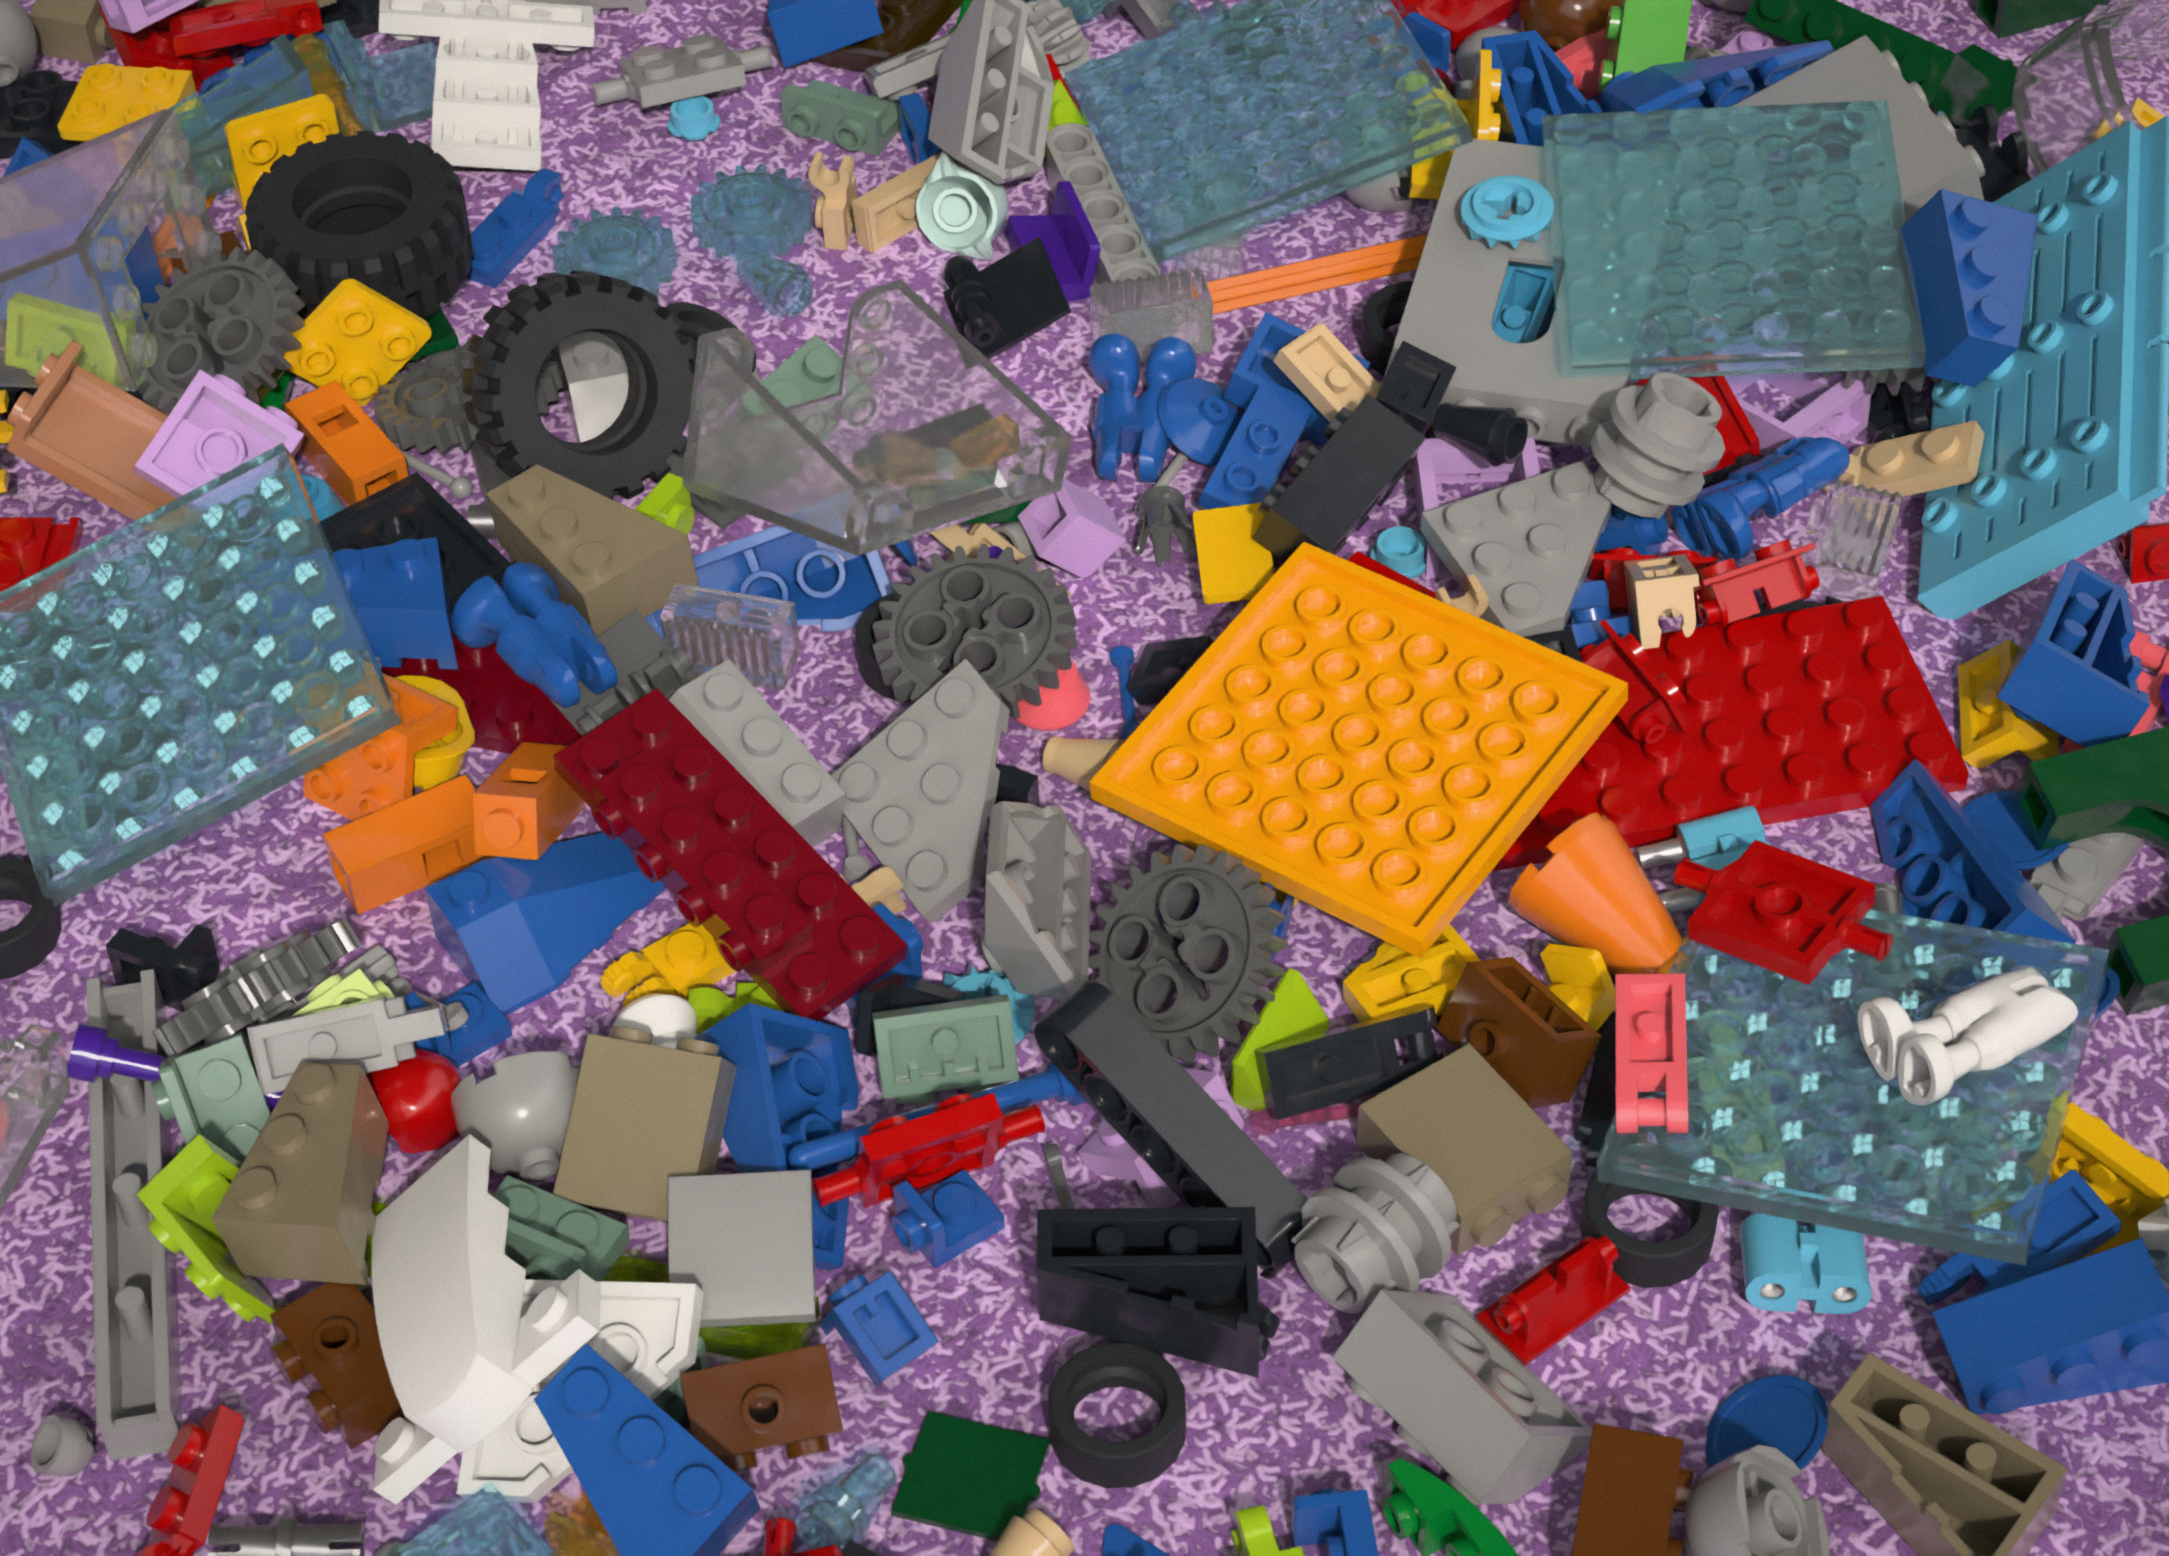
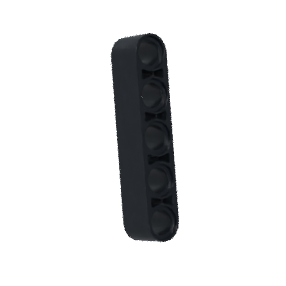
(1169, 1117)

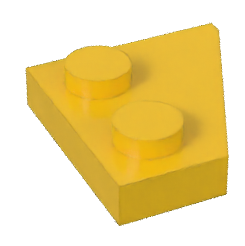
(1403, 980)

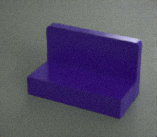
(1067, 240)

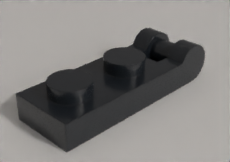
(1346, 1061)

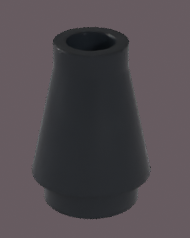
(1486, 432)

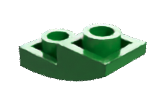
(1437, 1515)

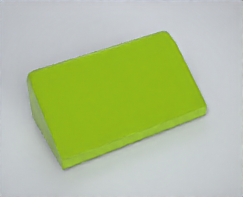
(1288, 1018)

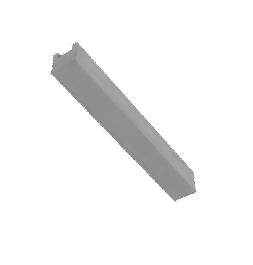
(132, 1269)

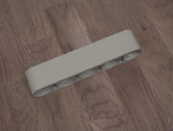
(1078, 158)

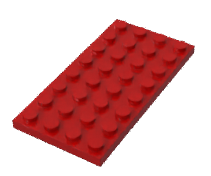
(1781, 716)

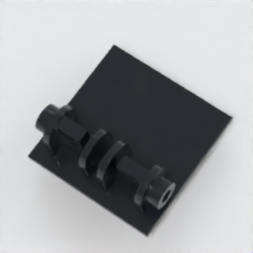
(1004, 299)

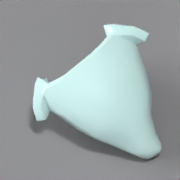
(954, 196)

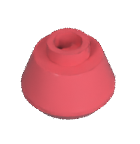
(1060, 706)

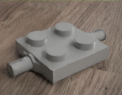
(681, 72)

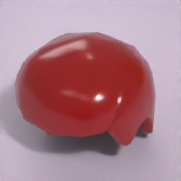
(418, 1101)

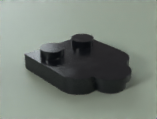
(33, 111)

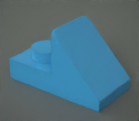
(1525, 303)

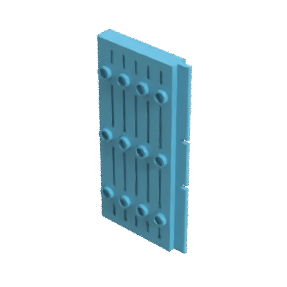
(2083, 400)

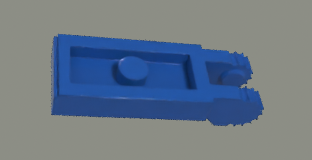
(2068, 1229)

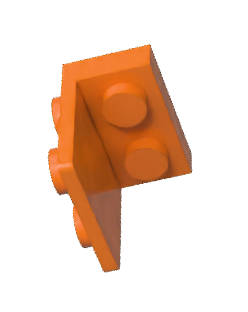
(382, 767)

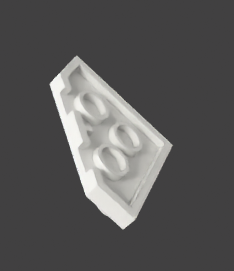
(644, 1334)

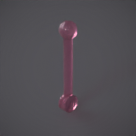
(1265, 1125)

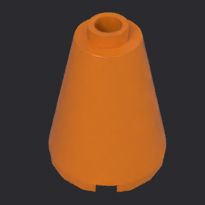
(1599, 900)

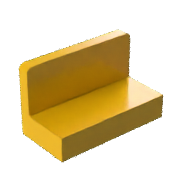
(1228, 556)
(1988, 724)

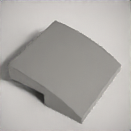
(745, 1245)

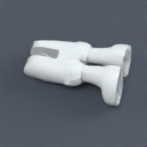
(1965, 1034)

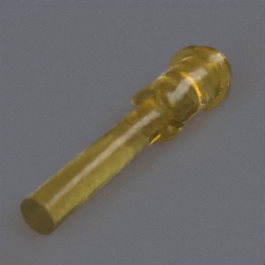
(327, 81)

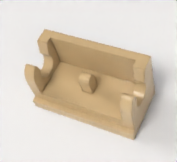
(1660, 589)

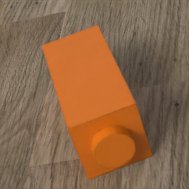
(345, 443)
(517, 814)
(405, 845)

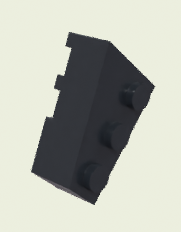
(1339, 482)
(1155, 1279)

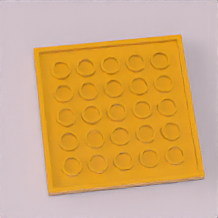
(1361, 746)

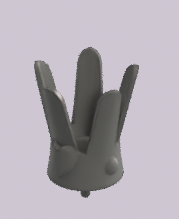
(1162, 515)

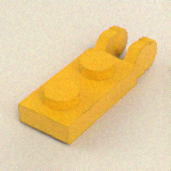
(673, 964)

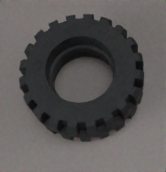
(360, 184)
(523, 337)

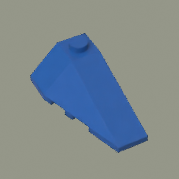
(1708, 81)
(780, 564)
(1951, 866)
(530, 922)
(785, 1092)

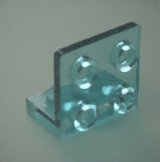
(386, 87)

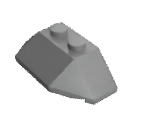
(994, 92)
(593, 381)
(1037, 899)

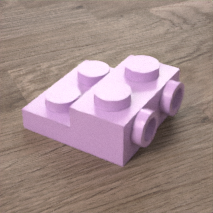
(211, 434)

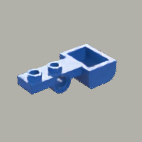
(1271, 424)

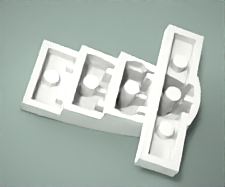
(488, 72)
(454, 1322)

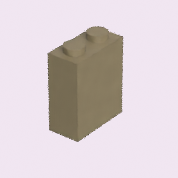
(642, 1119)
(1476, 1139)

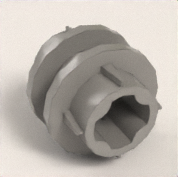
(1657, 445)
(1375, 1231)

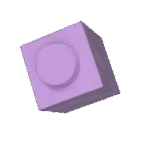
(1072, 529)

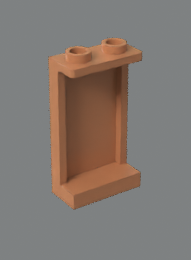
(88, 434)

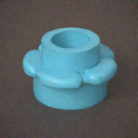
(693, 118)
(1401, 550)

